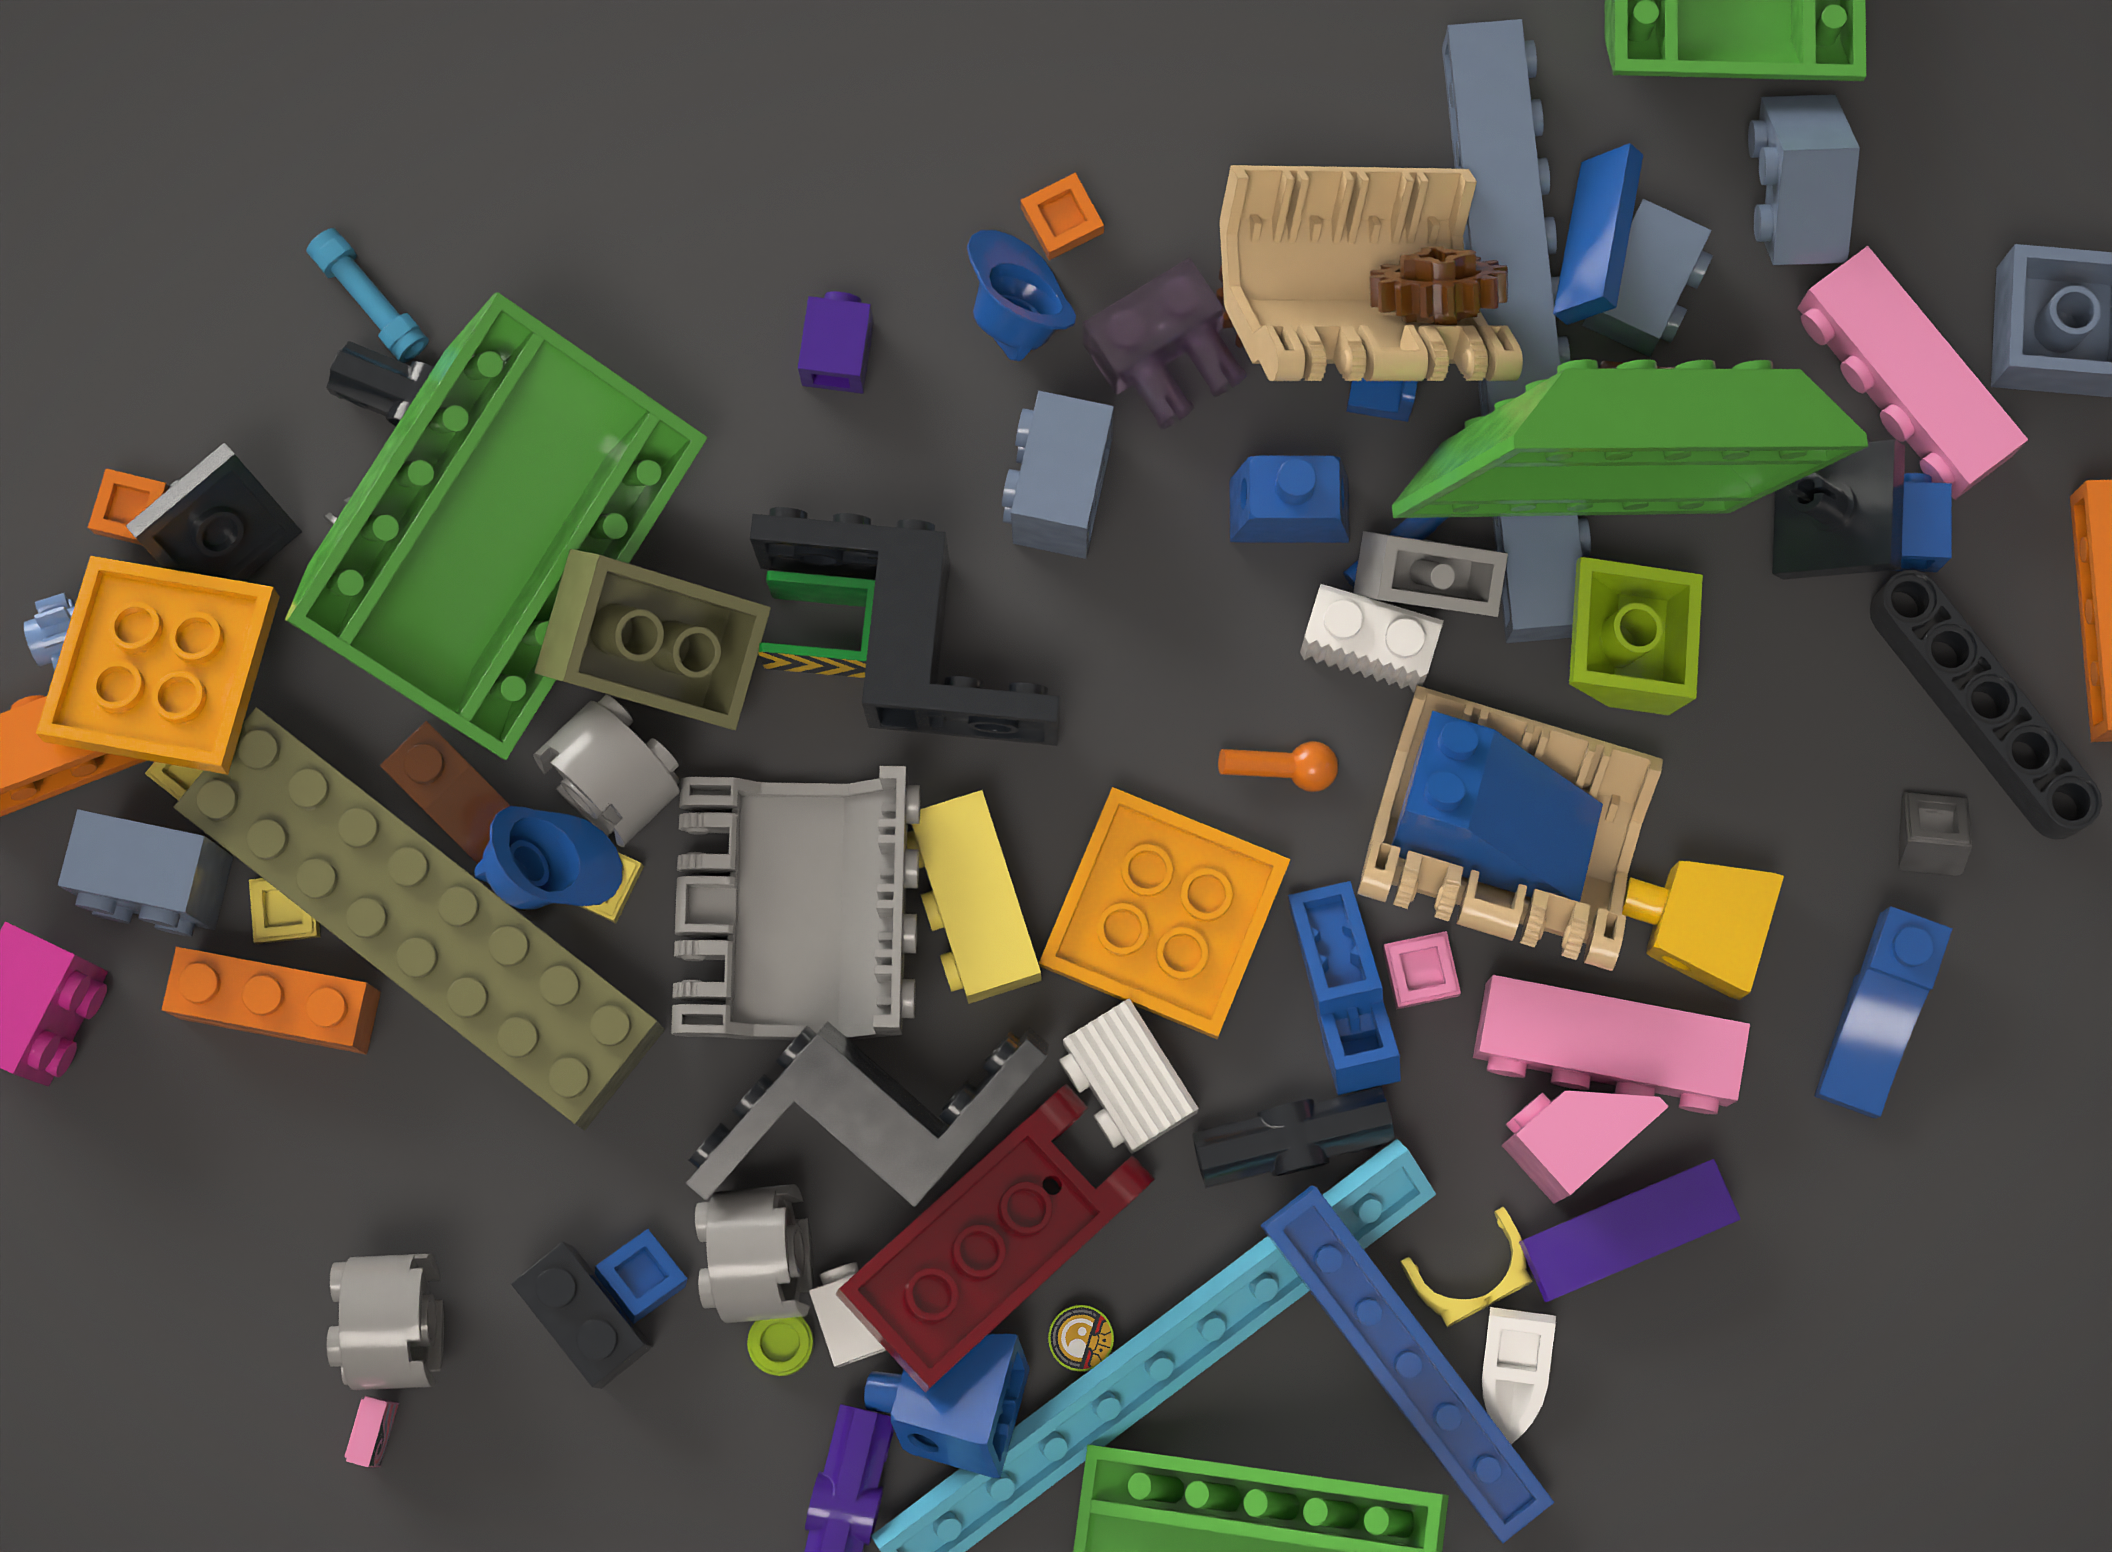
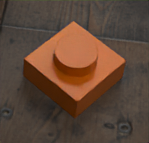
(1062, 216)
(120, 501)

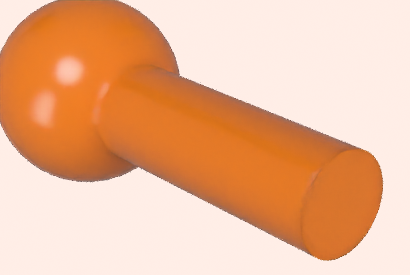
(1309, 766)

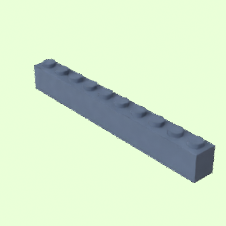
(1495, 139)

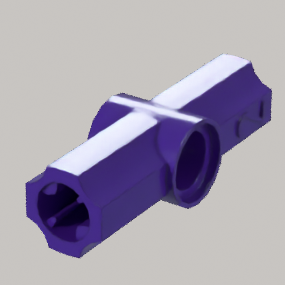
(848, 1491)

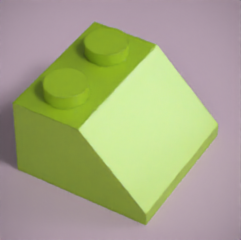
(1635, 635)

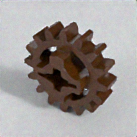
(1439, 286)

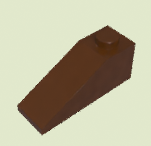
(446, 788)

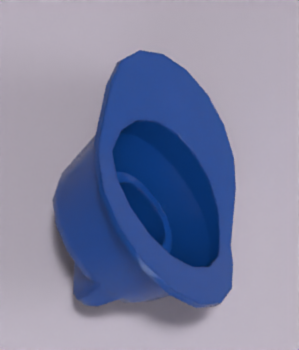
(1016, 294)
(548, 860)

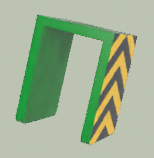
(819, 590)

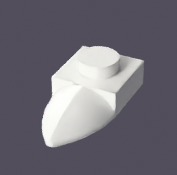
(1516, 1368)

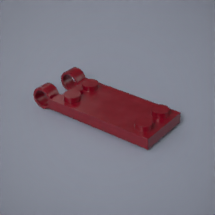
(986, 1245)

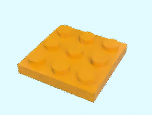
(158, 665)
(1164, 912)

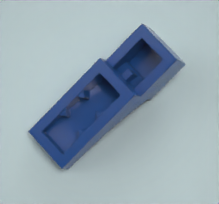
(1345, 988)
(1882, 1010)

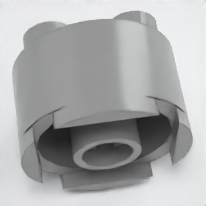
(610, 770)
(754, 1254)
(387, 1322)

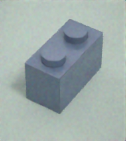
(1659, 262)

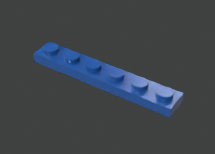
(1407, 1363)

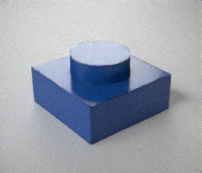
(640, 1276)

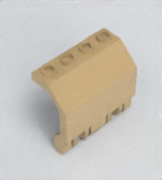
(1302, 262)
(1607, 772)

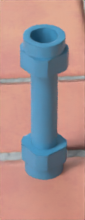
(336, 259)

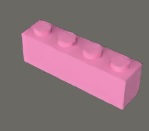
(1909, 373)
(1610, 1042)

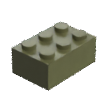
(652, 639)

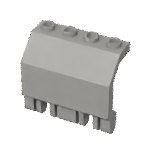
(805, 908)

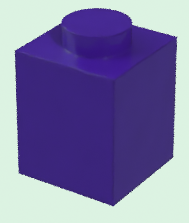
(836, 342)

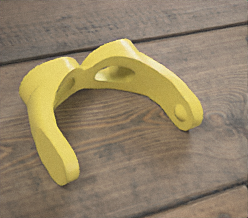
(1455, 1310)

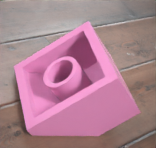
(1575, 1135)

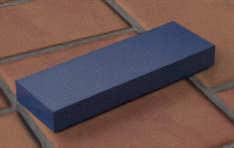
(1598, 234)

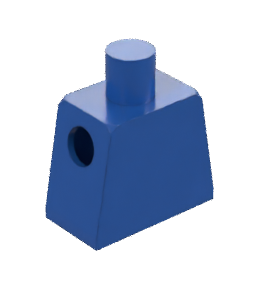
(1290, 500)
(966, 1414)

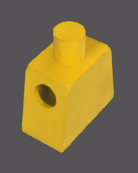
(1708, 921)

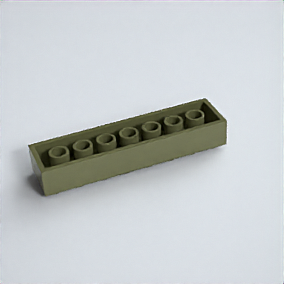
(422, 920)

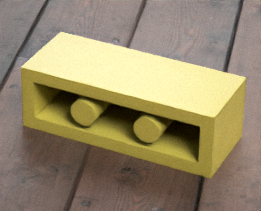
(973, 899)

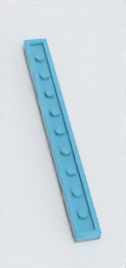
(1148, 1368)

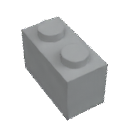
(1430, 574)

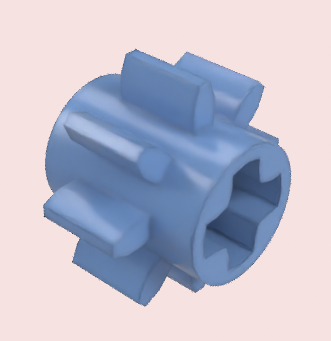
(49, 628)

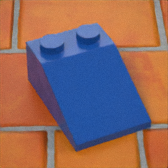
(1496, 811)

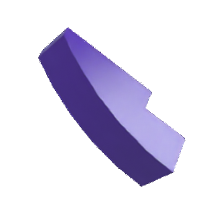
(1629, 1230)

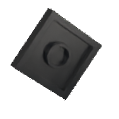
(1843, 516)
(215, 521)

